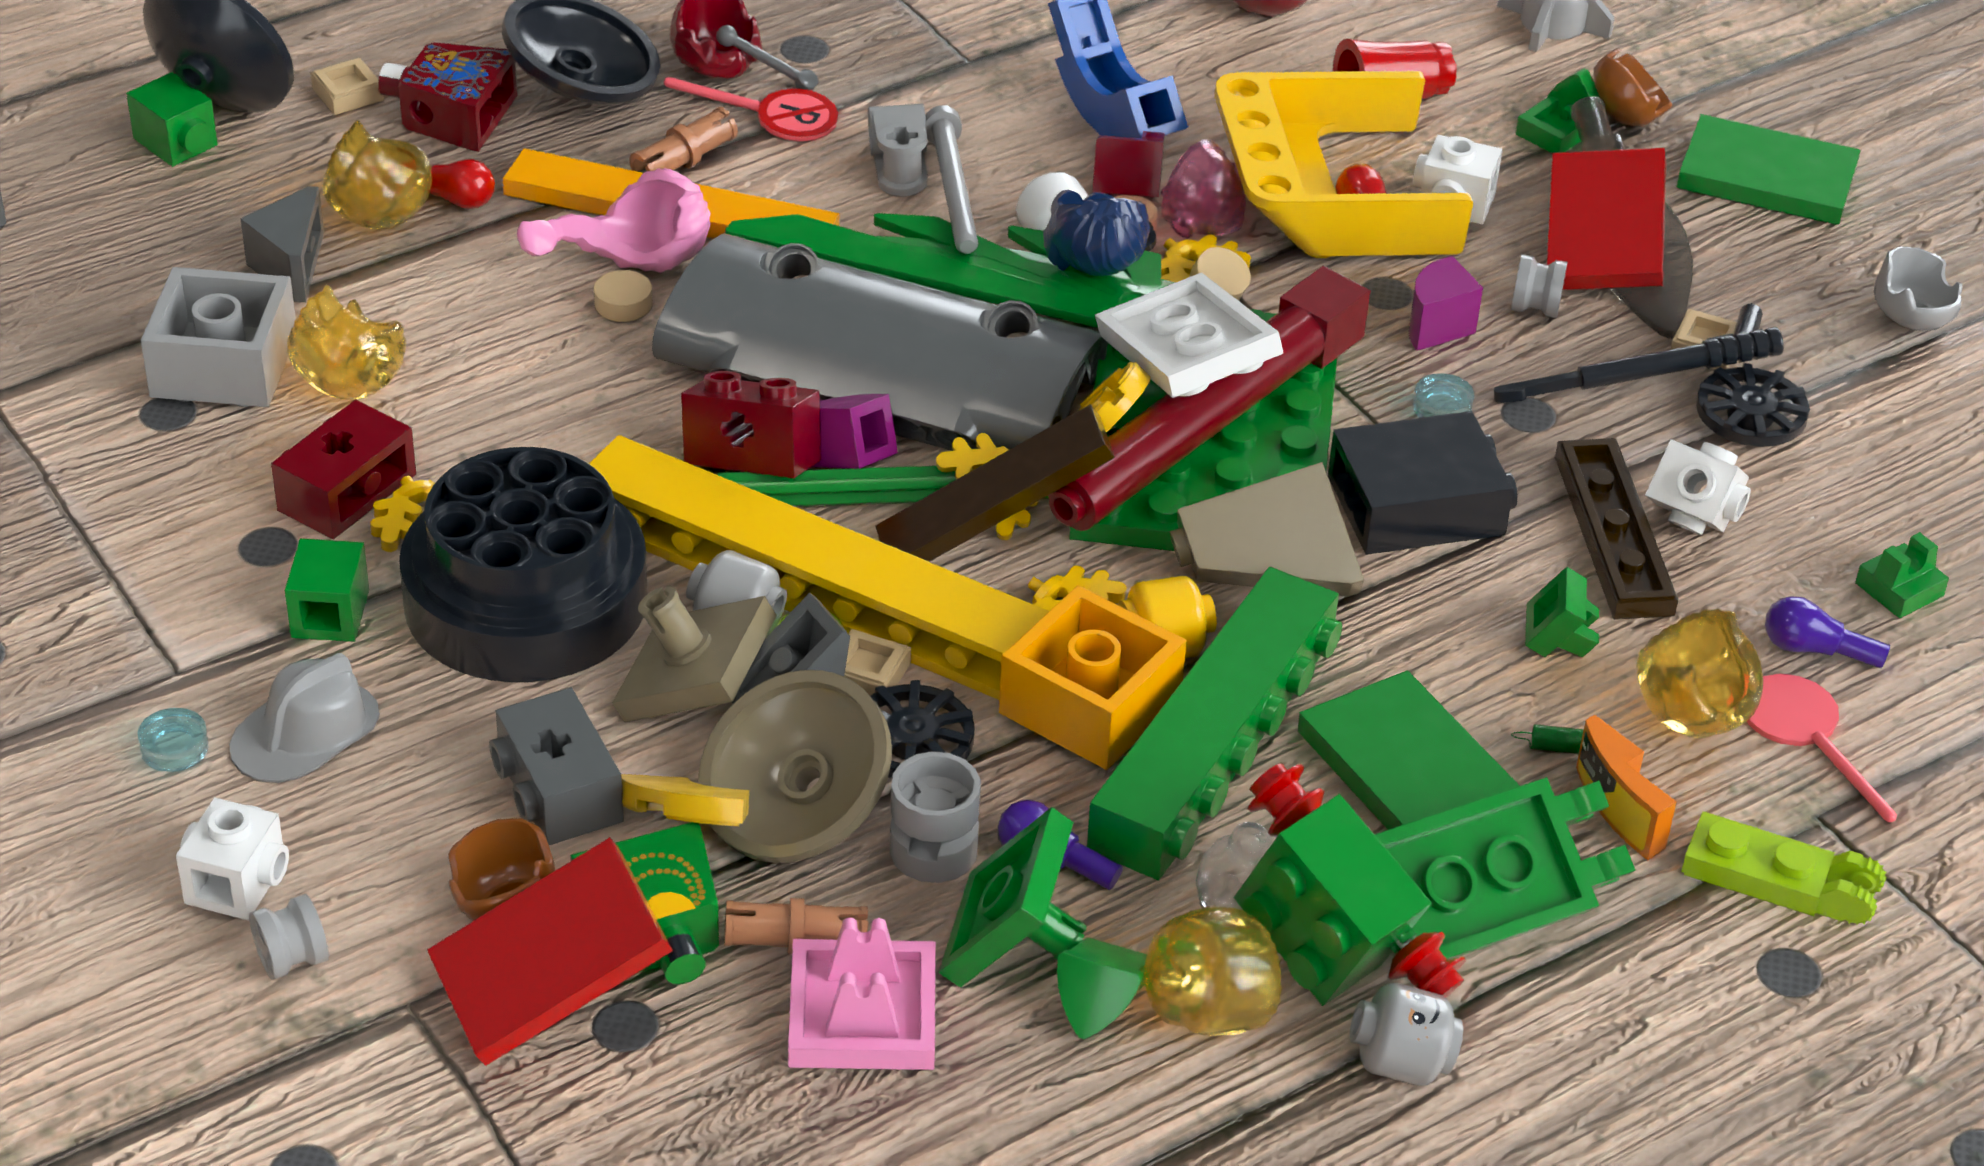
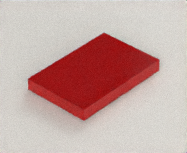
(1608, 217)
(548, 951)

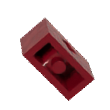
(751, 425)
(343, 469)

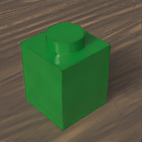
(172, 119)
(327, 590)

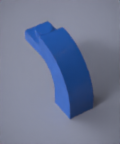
(1103, 80)

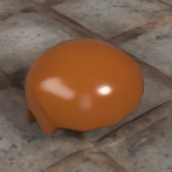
(1629, 90)
(497, 864)

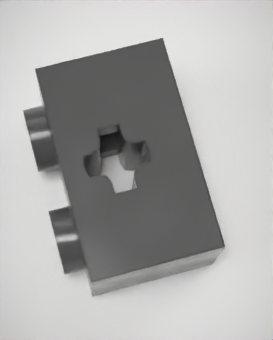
(557, 766)

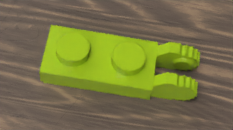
(1783, 870)

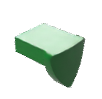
(1550, 121)
(1098, 983)

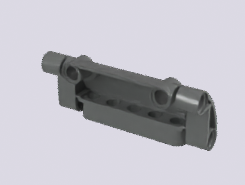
(876, 334)

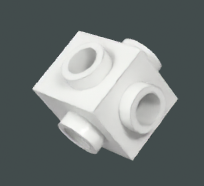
(1460, 167)
(1682, 476)
(231, 858)

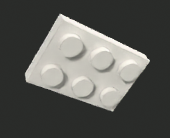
(1189, 335)

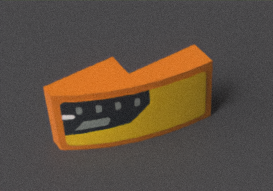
(1636, 806)

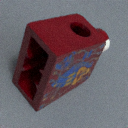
(453, 92)

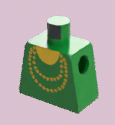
(681, 893)

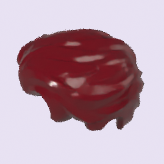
(695, 40)

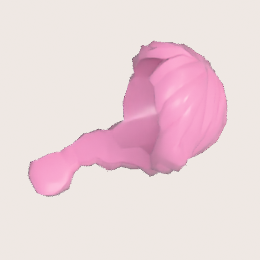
(646, 228)

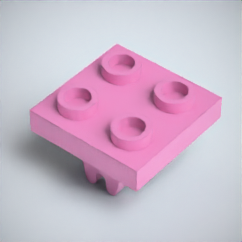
(862, 1001)

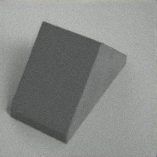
(286, 239)

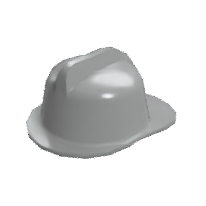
(307, 721)

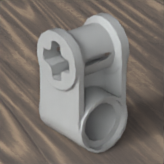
(898, 147)

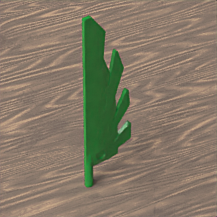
(988, 274)

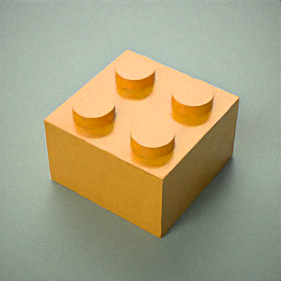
(1090, 676)

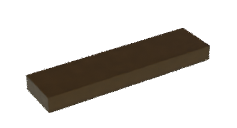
(1000, 487)
(1616, 529)

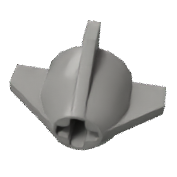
(1561, 18)

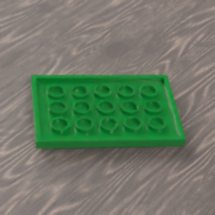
(1268, 440)

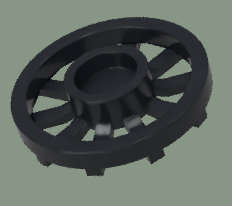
(1752, 406)
(918, 729)

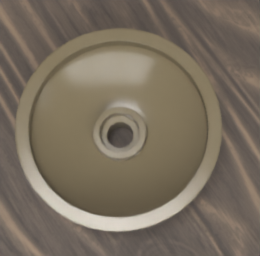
(781, 741)

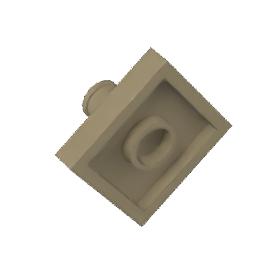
(692, 655)

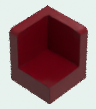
(1129, 164)

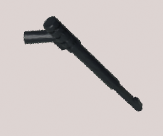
(1741, 346)

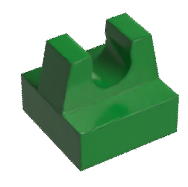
(1904, 576)
(1561, 616)

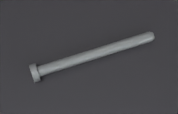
(943, 130)

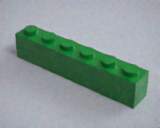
(1213, 724)

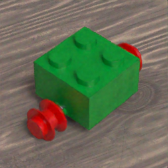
(1337, 895)

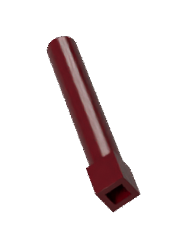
(1315, 326)

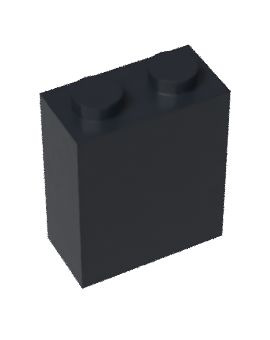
(1421, 482)

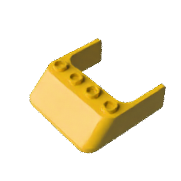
(1274, 141)

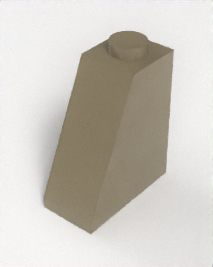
(1273, 523)

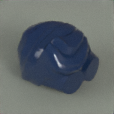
(1095, 233)

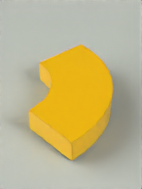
(685, 799)

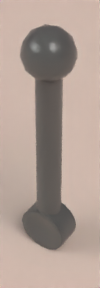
(805, 79)

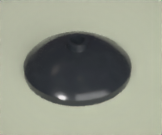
(581, 50)
(221, 51)

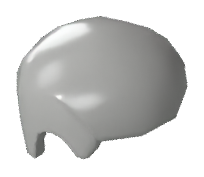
(1915, 290)

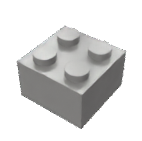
(218, 337)

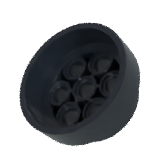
(523, 567)

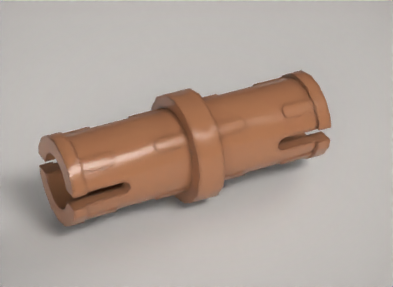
(687, 143)
(781, 923)

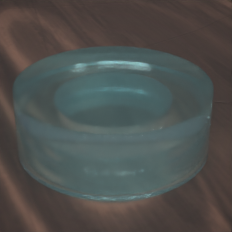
(1442, 395)
(173, 739)

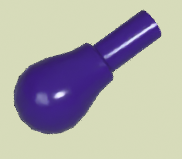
(1805, 628)
(1076, 856)

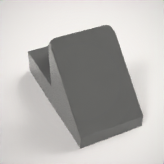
(802, 641)

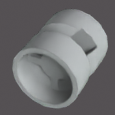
(934, 816)

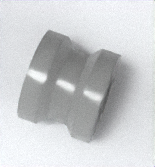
(1539, 286)
(289, 936)

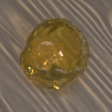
(376, 179)
(343, 349)
(1701, 675)
(1213, 972)

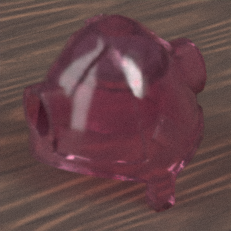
(1204, 193)

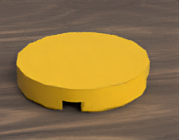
(1118, 393)

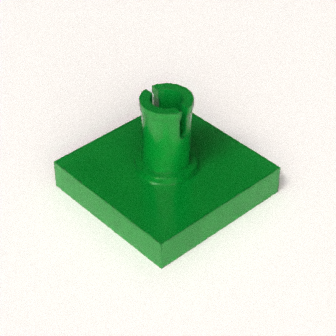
(1012, 900)

